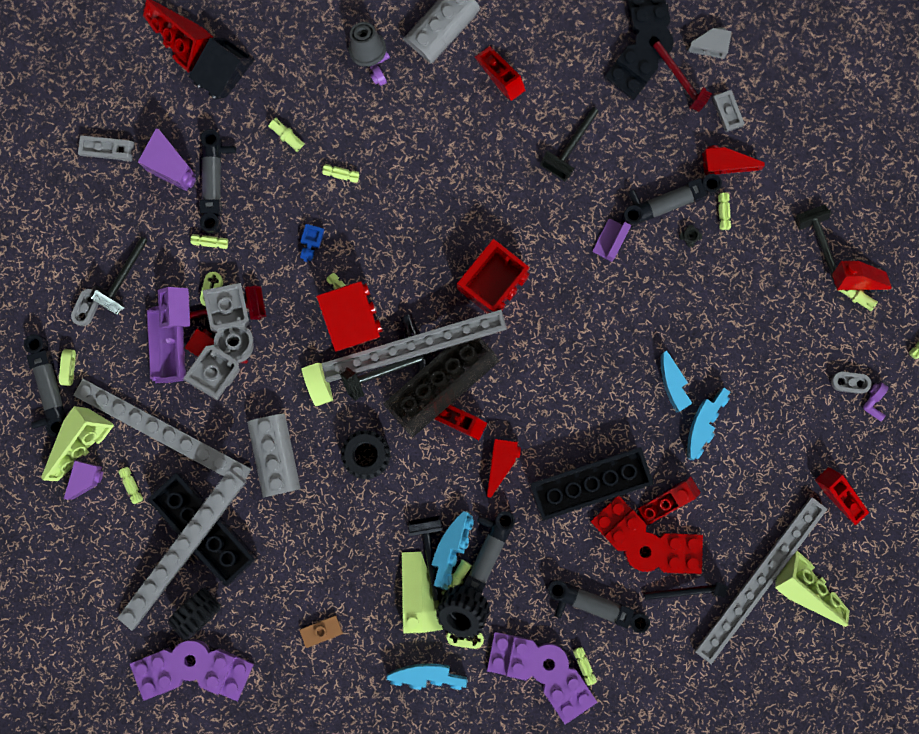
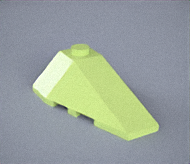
(76, 435)
(803, 587)
(417, 597)

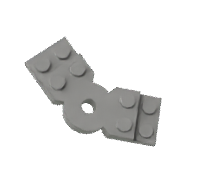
(229, 321)

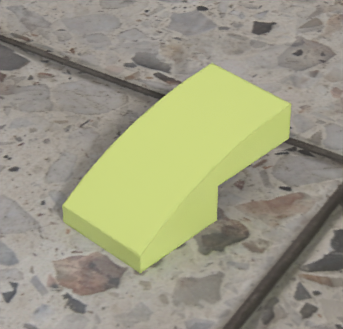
(316, 384)

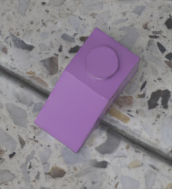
(82, 479)

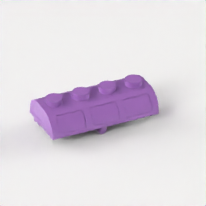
(165, 350)

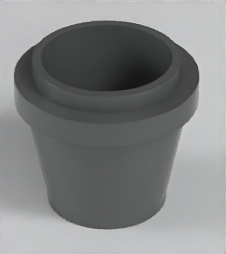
(366, 45)

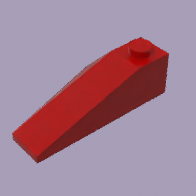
(178, 32)

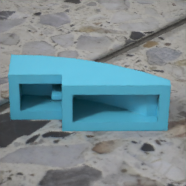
(673, 383)

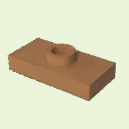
(321, 631)

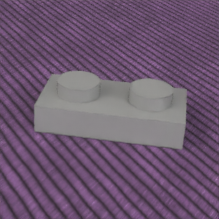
(728, 111)

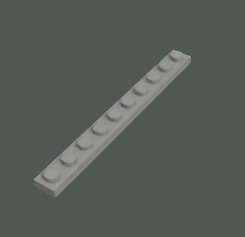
(416, 345)
(159, 430)
(182, 549)
(760, 580)

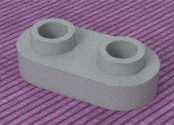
(83, 306)
(850, 382)

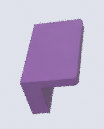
(611, 239)
(173, 307)

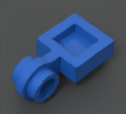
(311, 237)

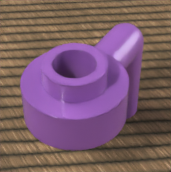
(377, 75)
(877, 392)

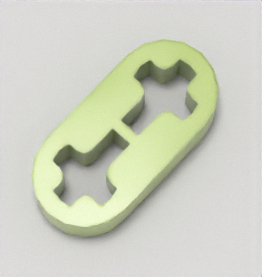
(207, 284)
(67, 367)
(466, 643)

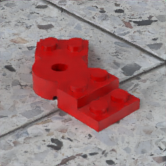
(628, 533)

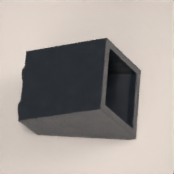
(220, 67)

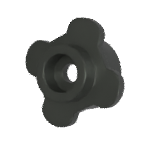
(691, 230)

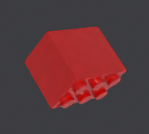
(493, 278)
(349, 315)

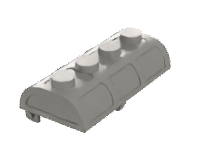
(440, 27)
(273, 455)

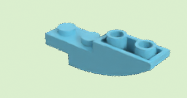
(700, 429)
(453, 541)
(418, 675)

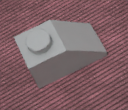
(712, 43)

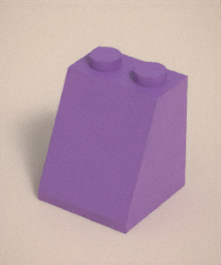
(166, 163)

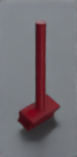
(699, 99)
(253, 303)

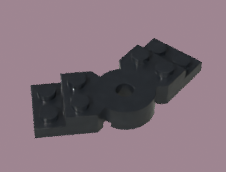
(640, 61)

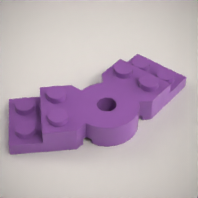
(522, 659)
(214, 670)

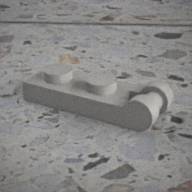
(105, 148)

